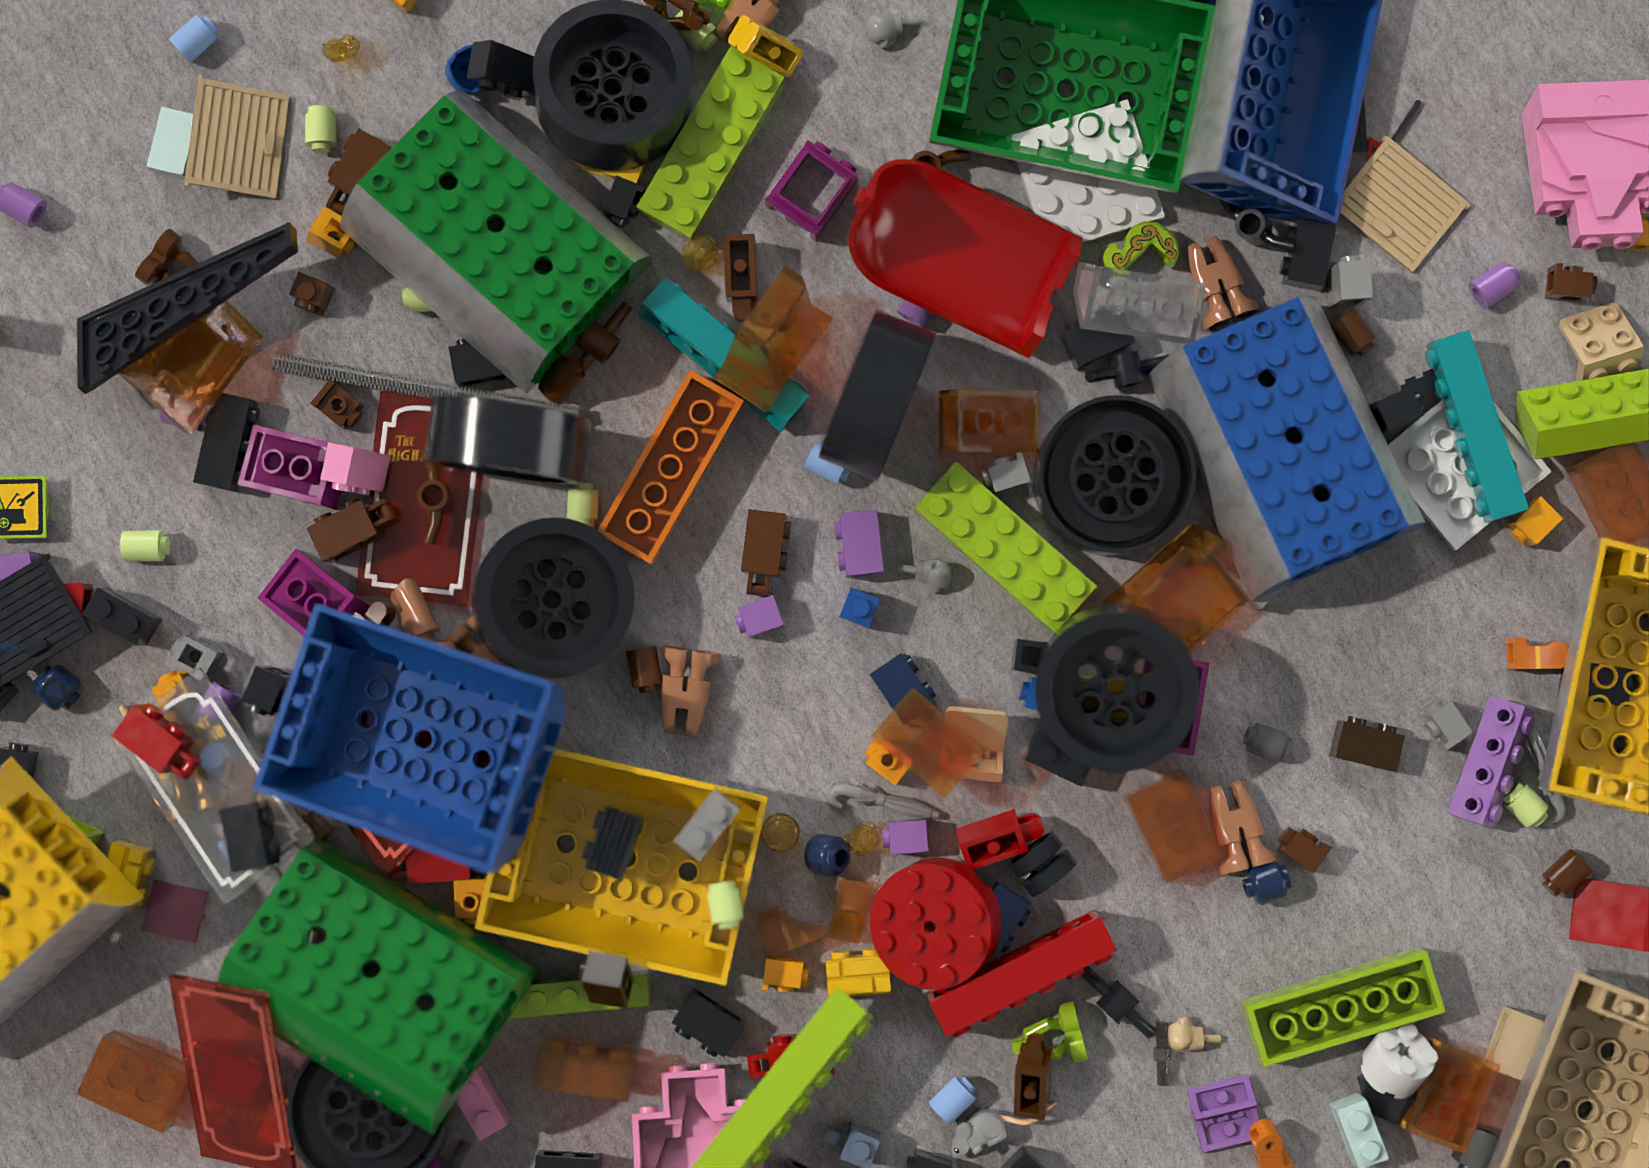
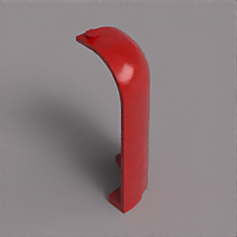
(960, 252)

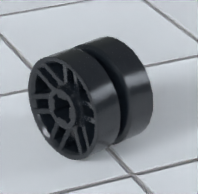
(1043, 864)

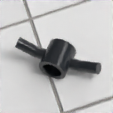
(1263, 235)
(1124, 369)
(1118, 1002)

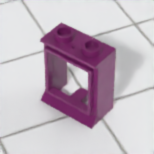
(796, 215)

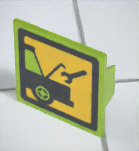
(23, 507)

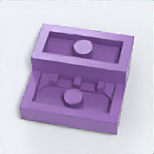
(1223, 1112)

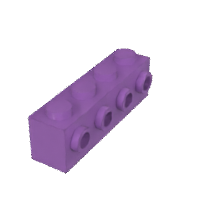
(1492, 762)

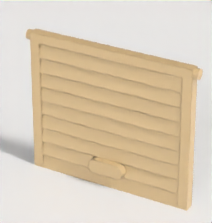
(236, 138)
(1400, 204)

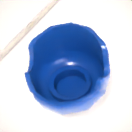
(457, 70)

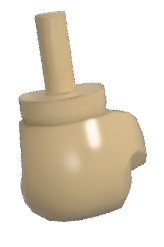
(1186, 1037)

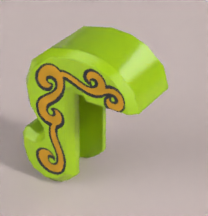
(1137, 241)

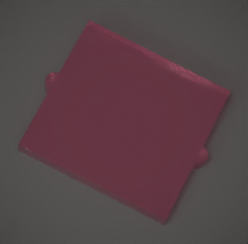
(175, 910)

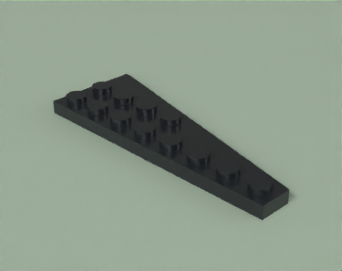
(142, 321)

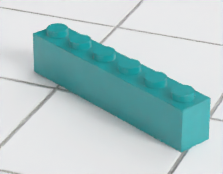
(707, 343)
(1476, 426)

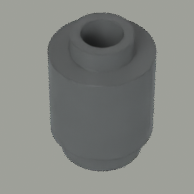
(1267, 742)

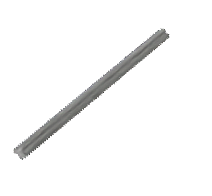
(394, 384)

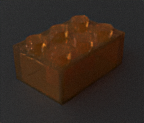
(1614, 491)
(927, 743)
(1173, 826)
(586, 1069)
(135, 1081)
(1451, 1097)

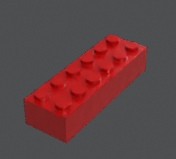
(1023, 972)

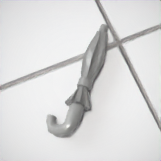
(1537, 751)
(897, 804)

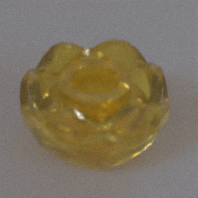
(341, 49)
(700, 253)
(863, 838)
(777, 842)

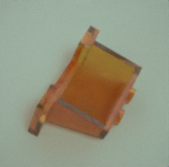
(773, 341)
(195, 366)
(1185, 586)

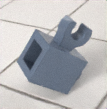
(857, 1145)

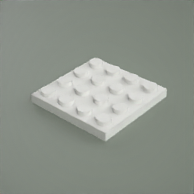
(1082, 202)
(1437, 478)

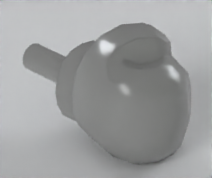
(886, 27)
(933, 572)

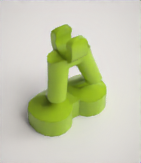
(1068, 1023)

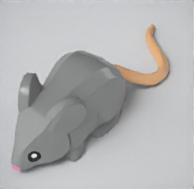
(982, 1129)

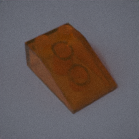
(988, 421)

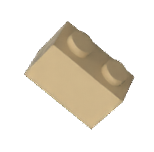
(1514, 1042)

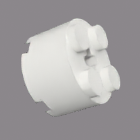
(1398, 1061)

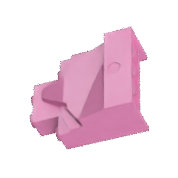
(1591, 158)
(690, 1120)

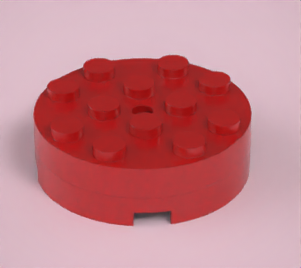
(935, 923)

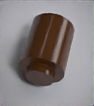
(1354, 332)
(562, 379)
(644, 669)
(1566, 874)

